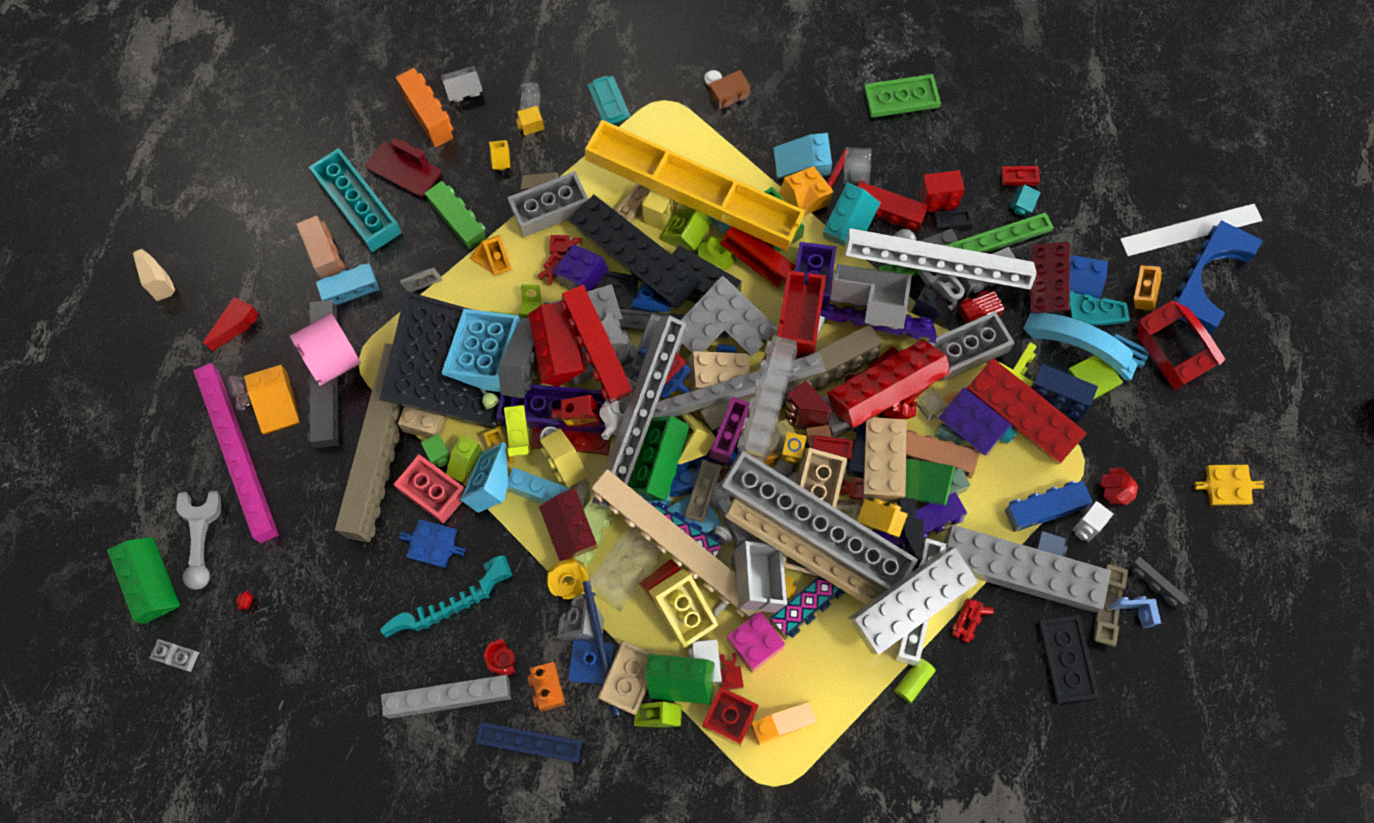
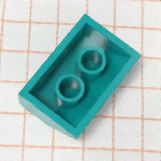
(853, 210)

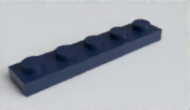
(529, 742)

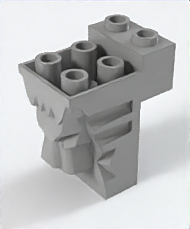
(620, 343)

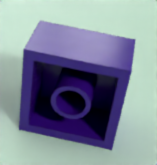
(580, 268)

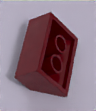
(806, 408)
(568, 525)

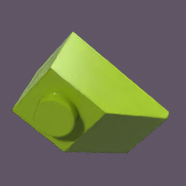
(463, 458)
(658, 715)

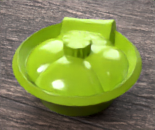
(715, 253)

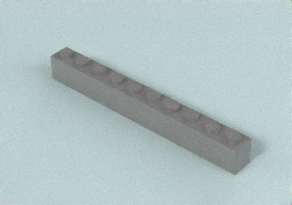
(644, 399)

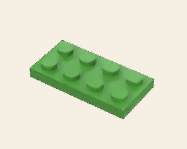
(902, 95)

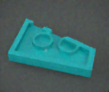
(1097, 311)

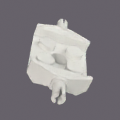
(612, 416)

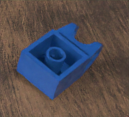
(685, 479)

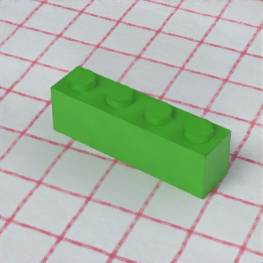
(455, 215)

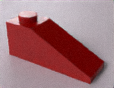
(232, 322)

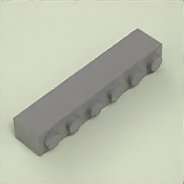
(446, 696)

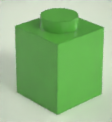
(436, 451)

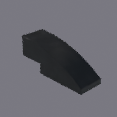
(912, 529)

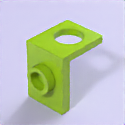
(529, 303)

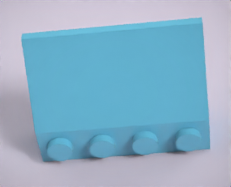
(479, 348)

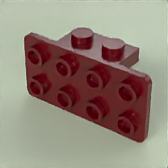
(404, 166)
(1052, 282)

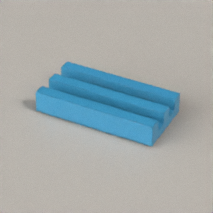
(1139, 351)

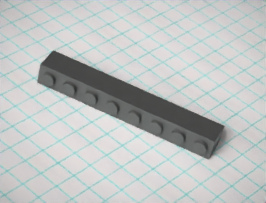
(323, 398)

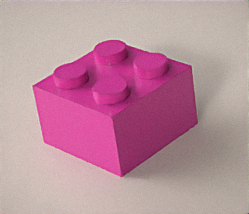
(756, 642)

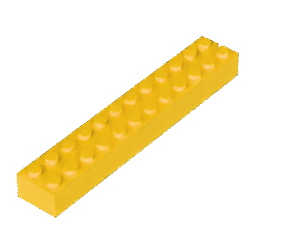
(694, 185)

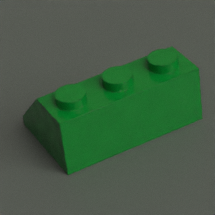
(679, 679)

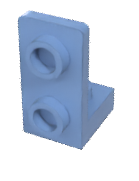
(1147, 609)

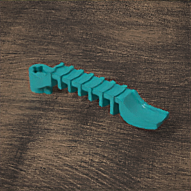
(496, 571)

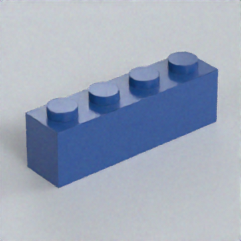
(1048, 506)

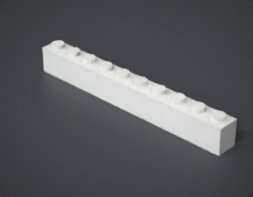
(940, 258)

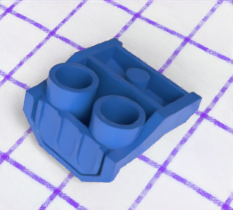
(649, 301)

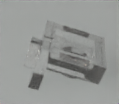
(530, 95)

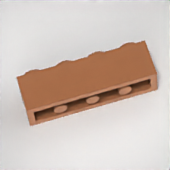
(930, 449)

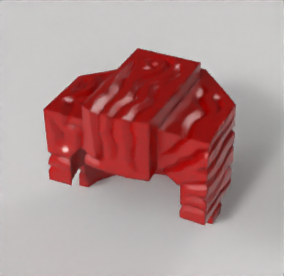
(901, 411)
(1119, 486)
(499, 658)

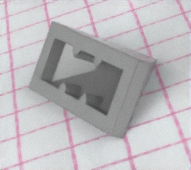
(421, 280)

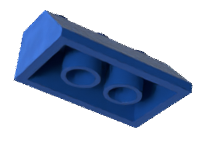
(1087, 275)

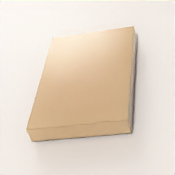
(626, 678)

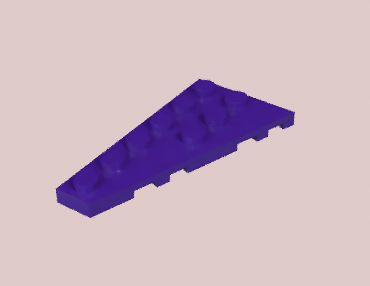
(914, 327)

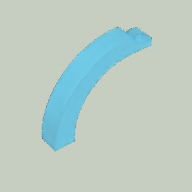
(1083, 336)

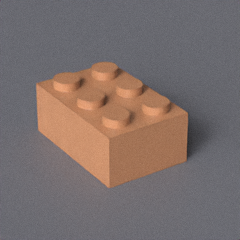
(320, 247)

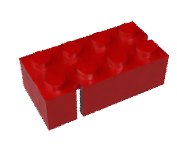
(802, 310)

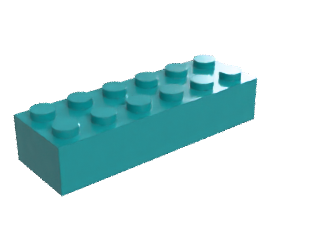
(355, 200)

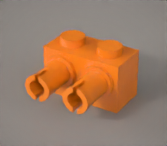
(546, 686)

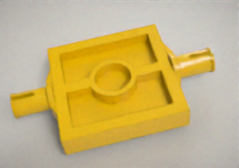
(1229, 485)

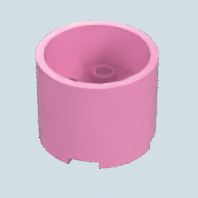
(325, 349)

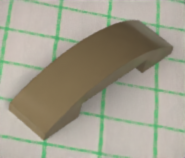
(1107, 619)

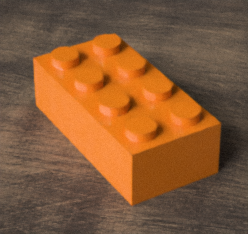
(425, 107)

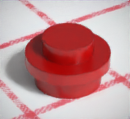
(244, 600)

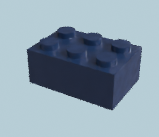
(1064, 391)

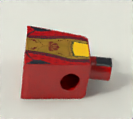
(578, 412)

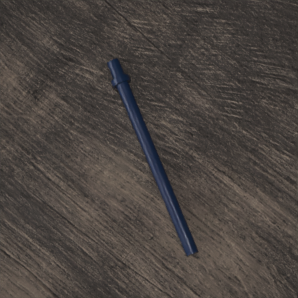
(589, 595)

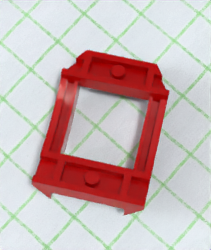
(1193, 366)

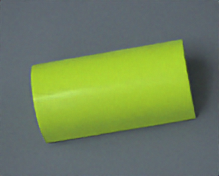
(914, 680)

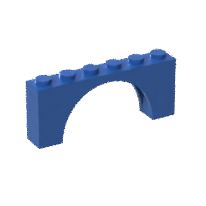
(1224, 242)

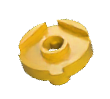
(566, 568)

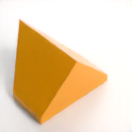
(492, 256)

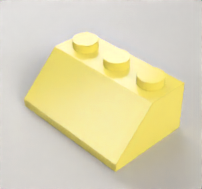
(699, 438)

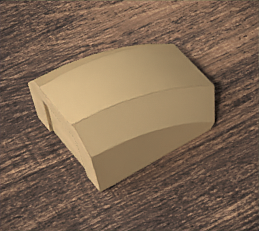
(152, 276)

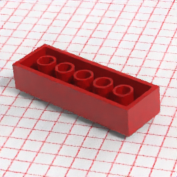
(888, 383)
(1027, 411)

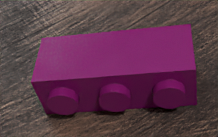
(730, 430)

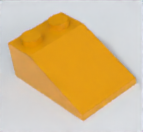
(272, 399)

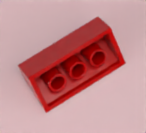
(555, 345)

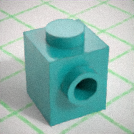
(1024, 200)

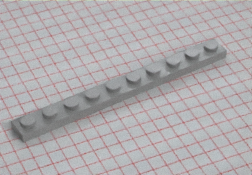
(731, 388)

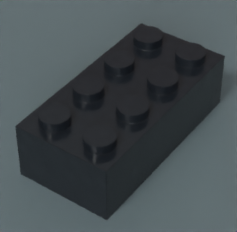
(706, 272)

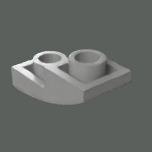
(174, 655)

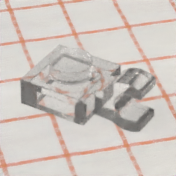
(239, 390)

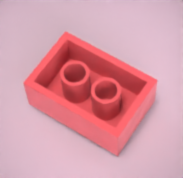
(430, 489)

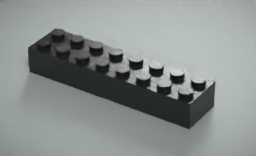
(635, 251)

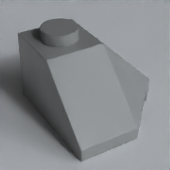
(577, 622)

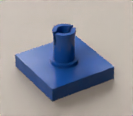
(586, 664)

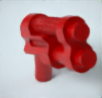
(970, 611)

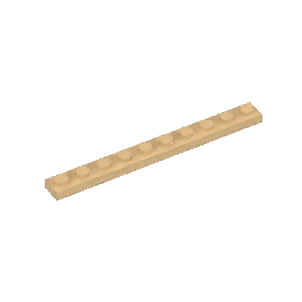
(802, 552)

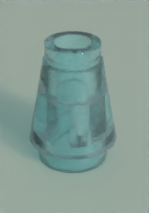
(944, 433)

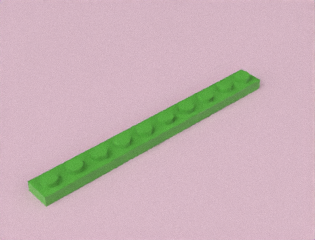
(991, 239)

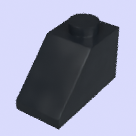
(932, 305)

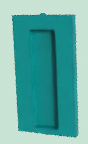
(608, 100)

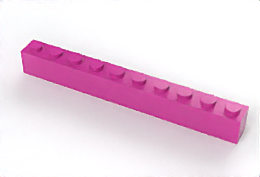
(236, 453)

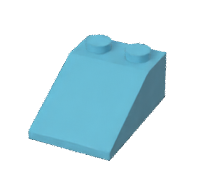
(803, 154)
(488, 479)

